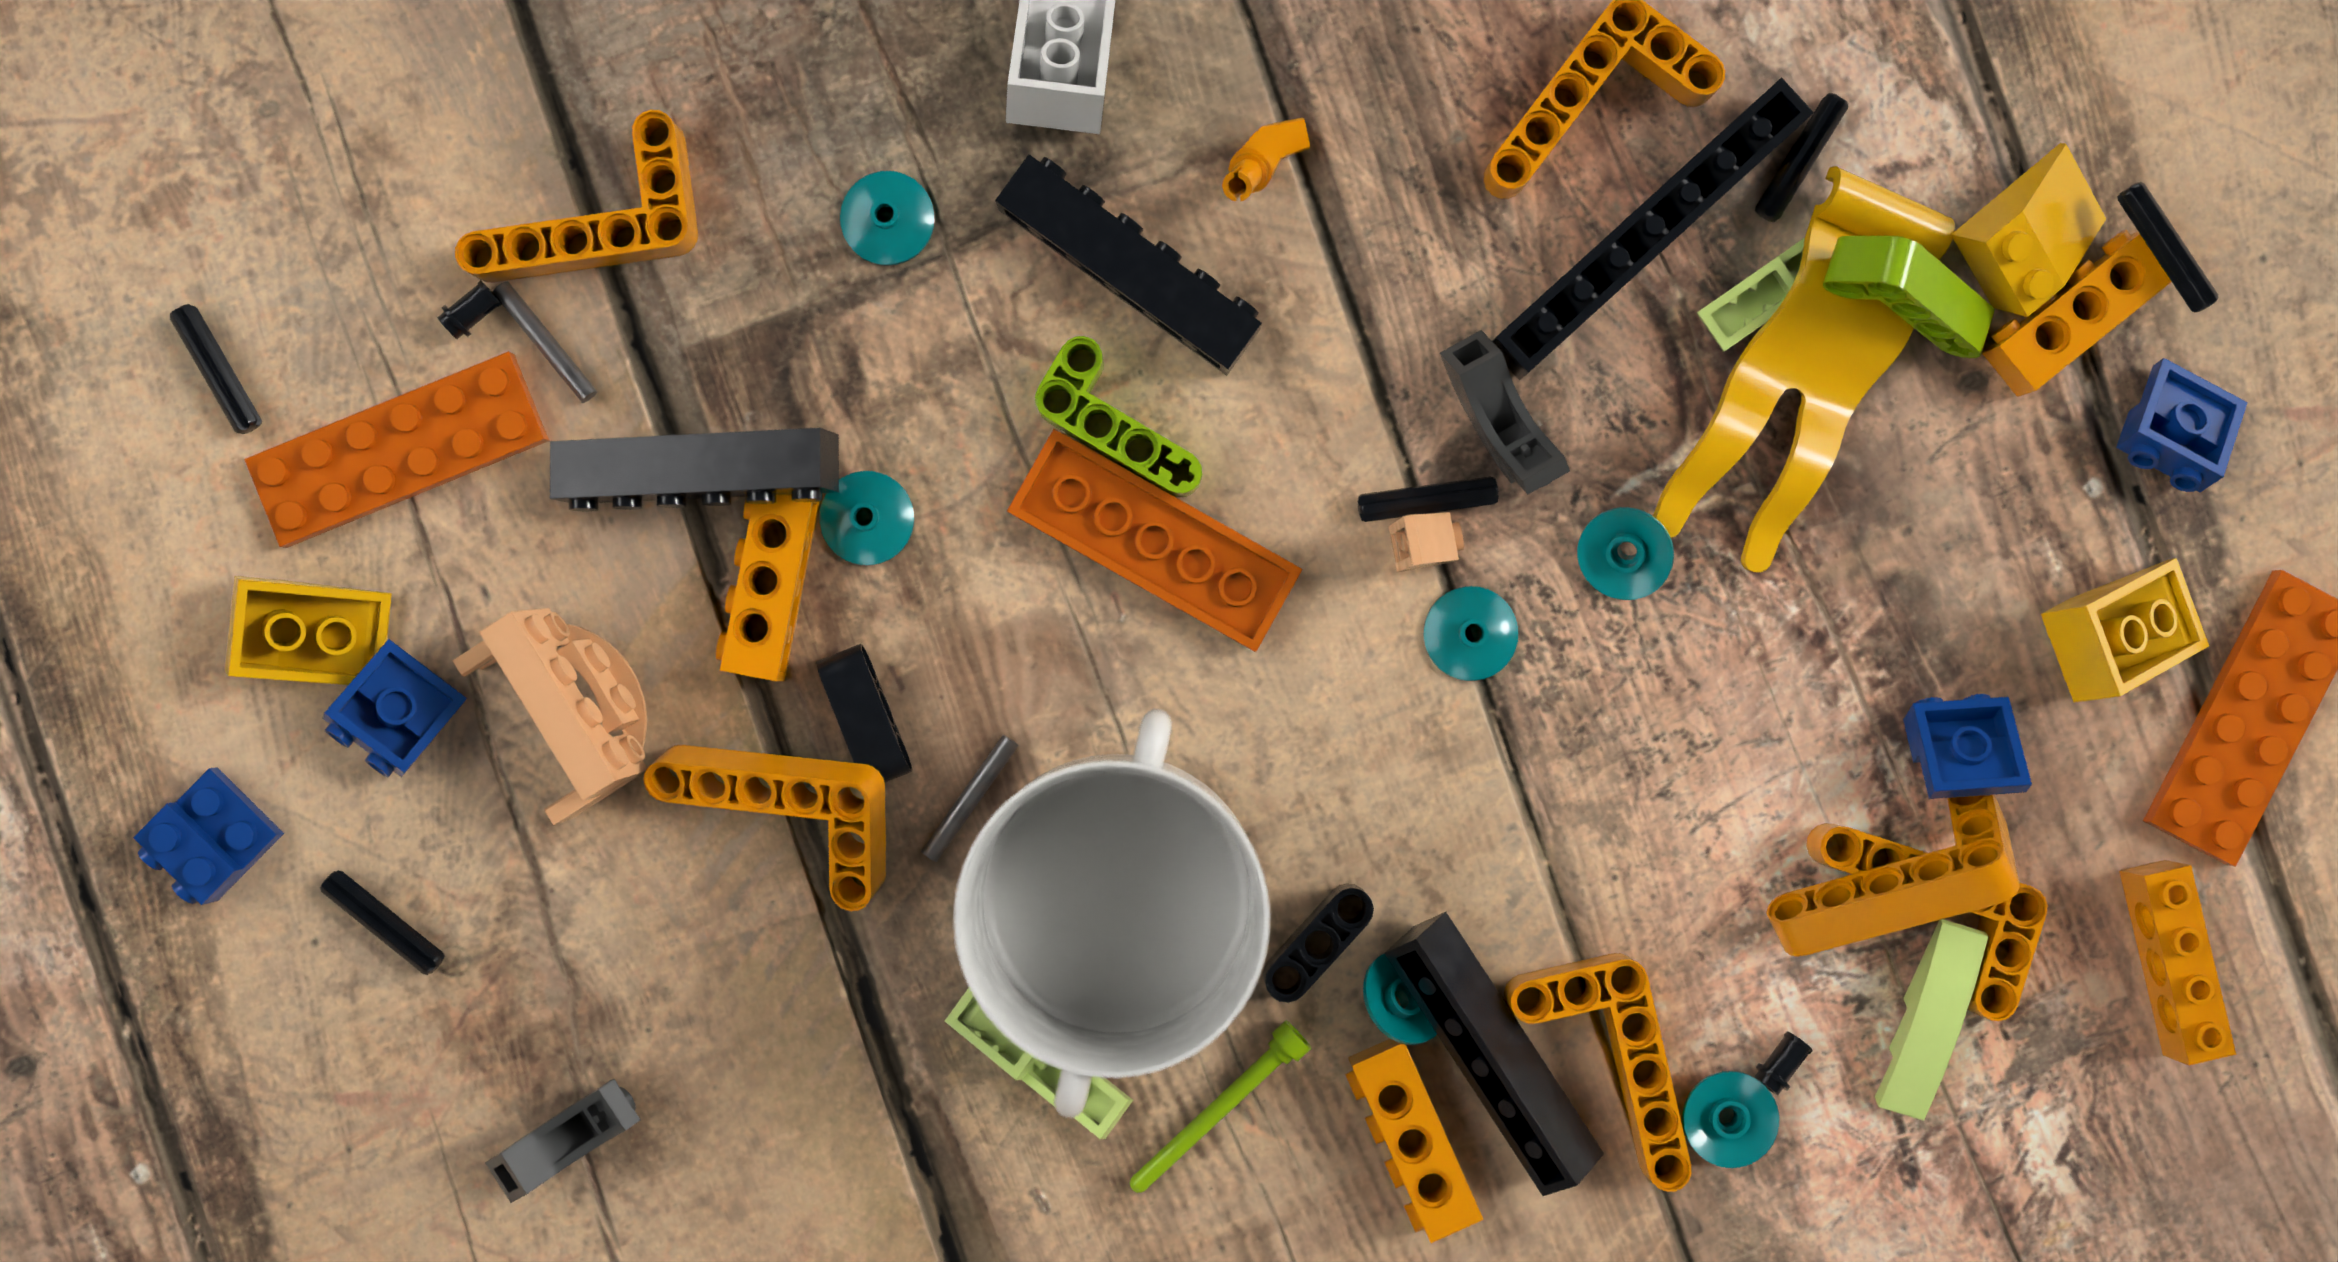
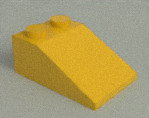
(2032, 234)
(303, 630)
(2125, 632)

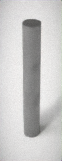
(545, 342)
(969, 798)

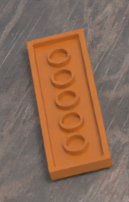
(396, 450)
(1154, 540)
(2251, 720)

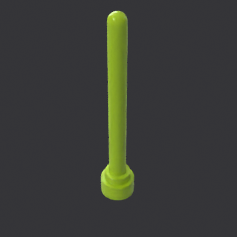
(1284, 1047)

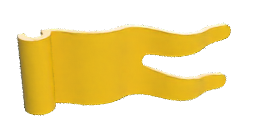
(1812, 343)

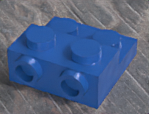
(2182, 427)
(392, 710)
(1967, 746)
(207, 838)

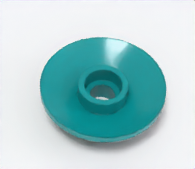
(893, 240)
(890, 525)
(1622, 574)
(1446, 636)
(1400, 1023)
(1746, 1135)

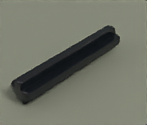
(1801, 157)
(2167, 247)
(215, 369)
(1428, 499)
(382, 922)

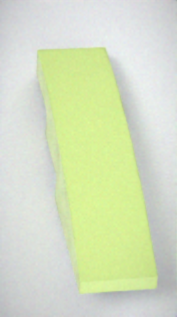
(1752, 300)
(1933, 1019)
(1104, 1100)

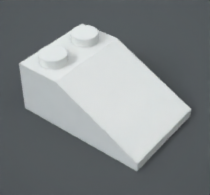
(1060, 64)

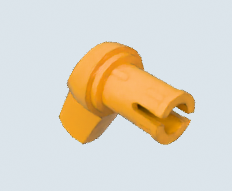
(1259, 157)

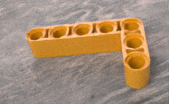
(1585, 81)
(602, 227)
(789, 798)
(1908, 892)
(1997, 921)
(1628, 1050)

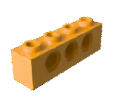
(2029, 366)
(780, 608)
(2177, 962)
(1453, 1204)

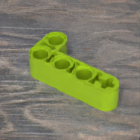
(1914, 288)
(1124, 428)

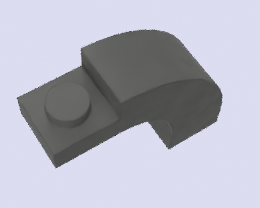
(1499, 415)
(563, 1140)

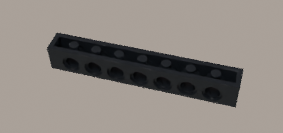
(1651, 228)

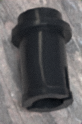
(468, 310)
(1783, 1063)

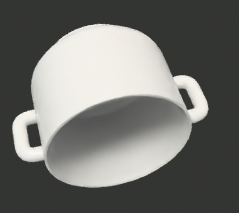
(1112, 916)

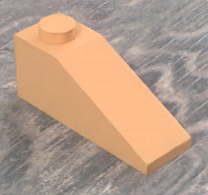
(1425, 540)

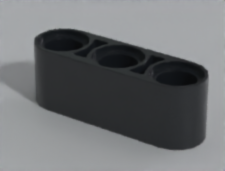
(863, 712)
(1311, 965)

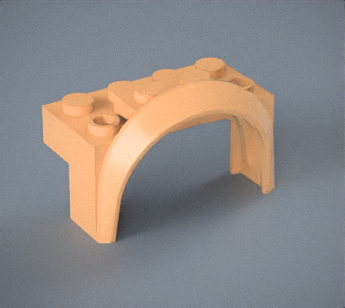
(544, 681)

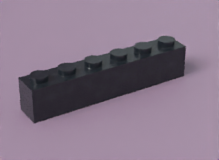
(1129, 264)
(695, 467)
(1495, 1054)

